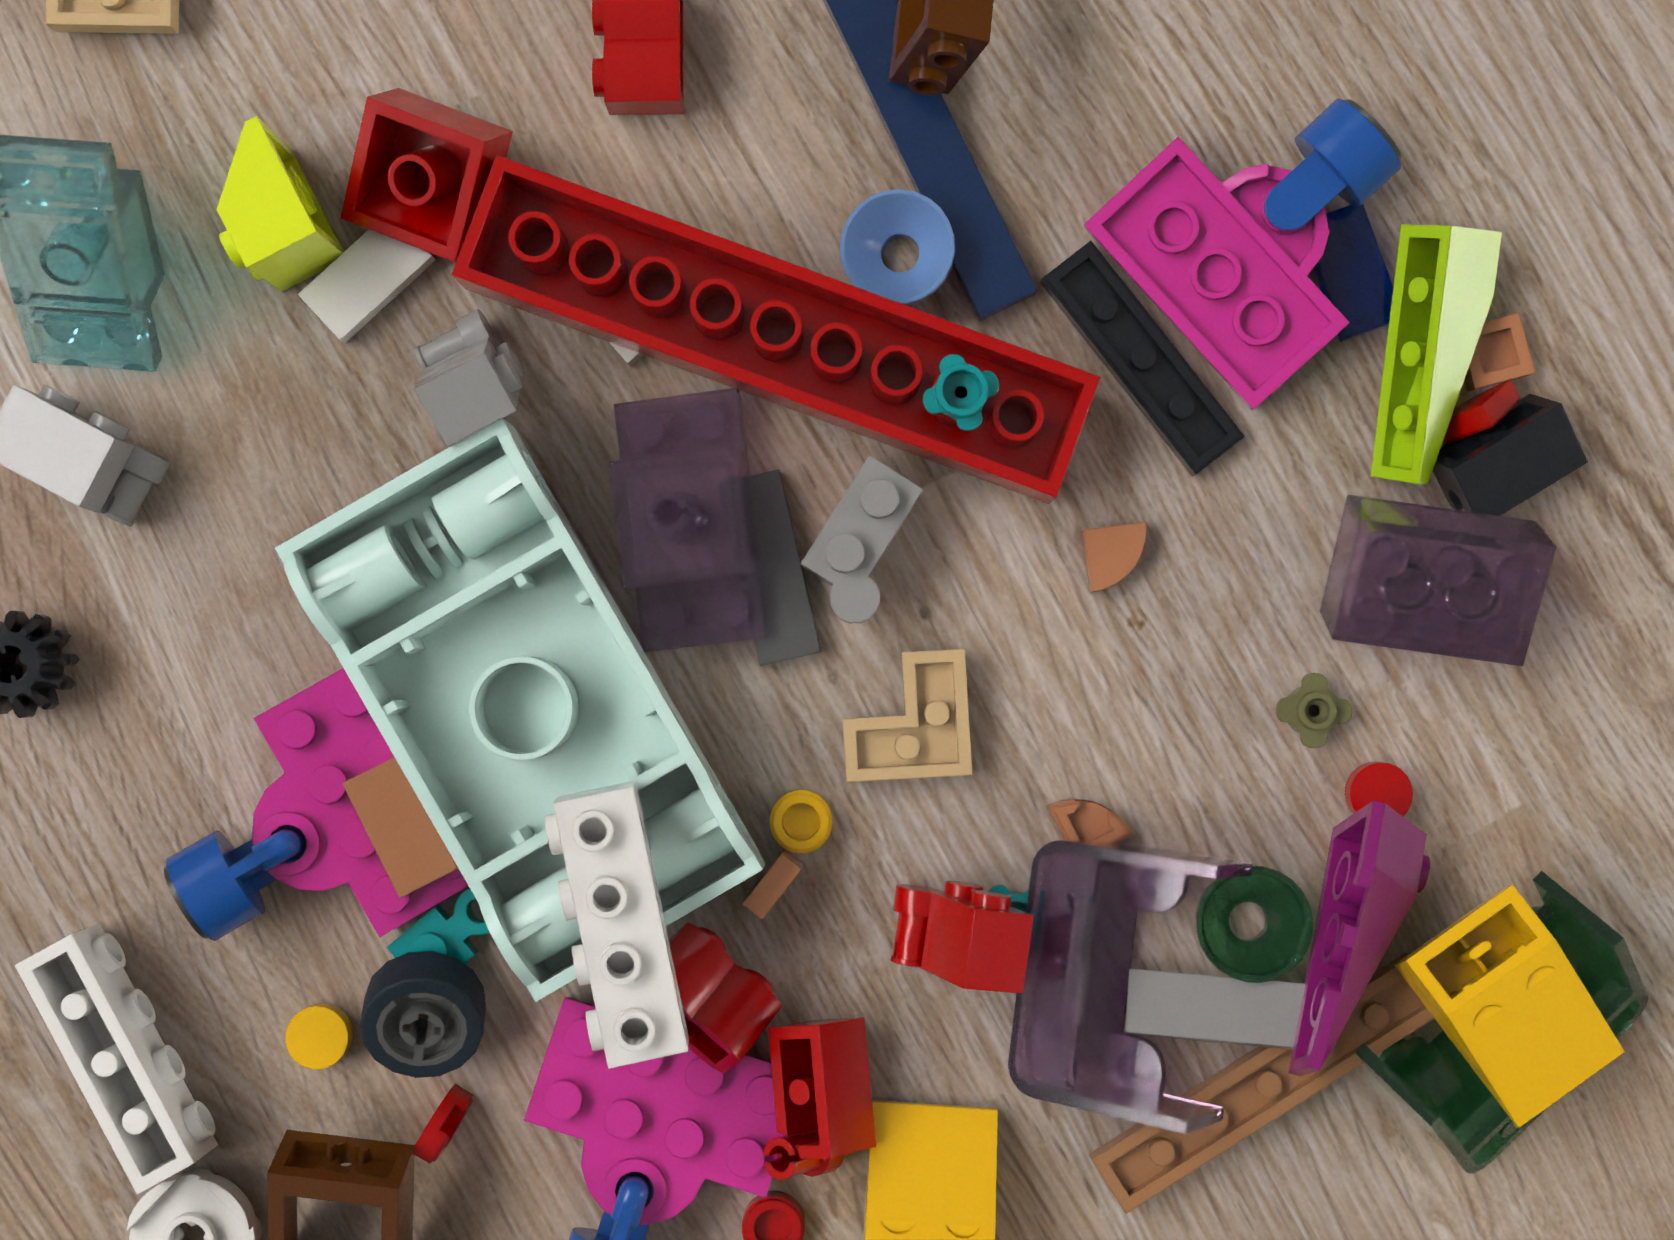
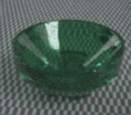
(1278, 945)

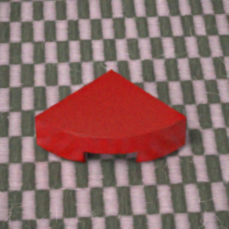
(1482, 411)
(443, 1124)

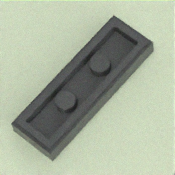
(784, 587)

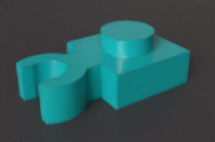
(443, 933)

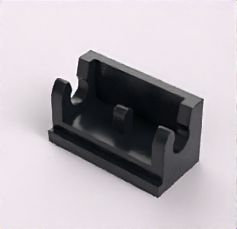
(1511, 460)

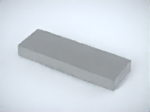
(1212, 1009)

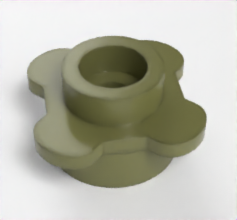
(1295, 710)

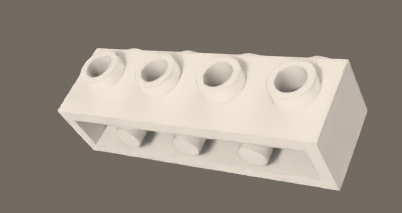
(619, 923)
(118, 1056)

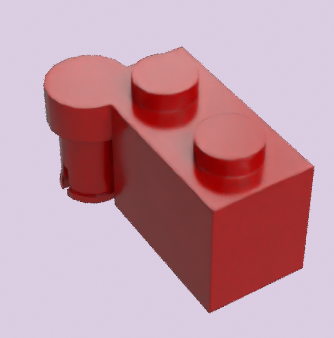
(963, 935)
(819, 1096)

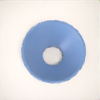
(893, 216)

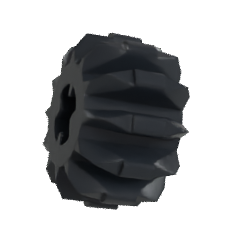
(45, 664)

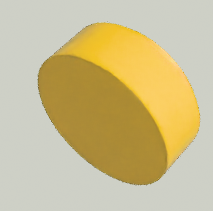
(801, 821)
(319, 1036)

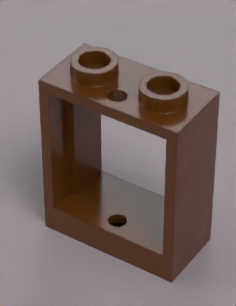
(938, 42)
(312, 1169)

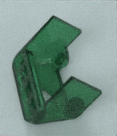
(1442, 1087)

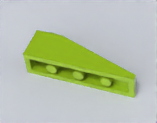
(1434, 325)

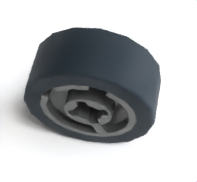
(423, 985)

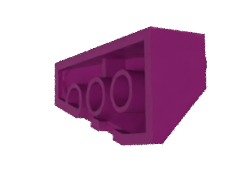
(1365, 894)

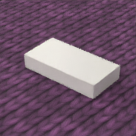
(363, 282)

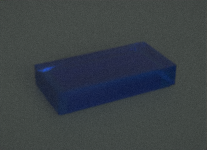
(1355, 273)

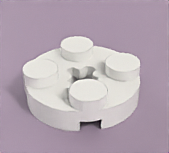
(194, 1199)

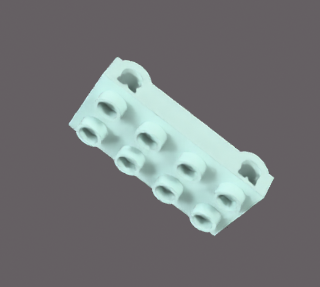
(510, 686)

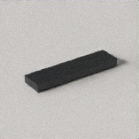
(1141, 358)

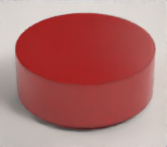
(1379, 783)
(773, 1218)

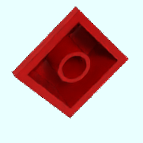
(420, 170)

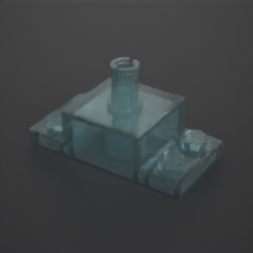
(79, 254)

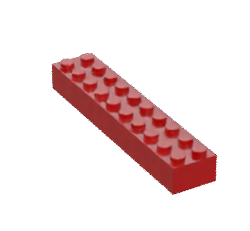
(767, 327)

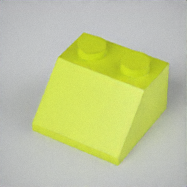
(273, 212)

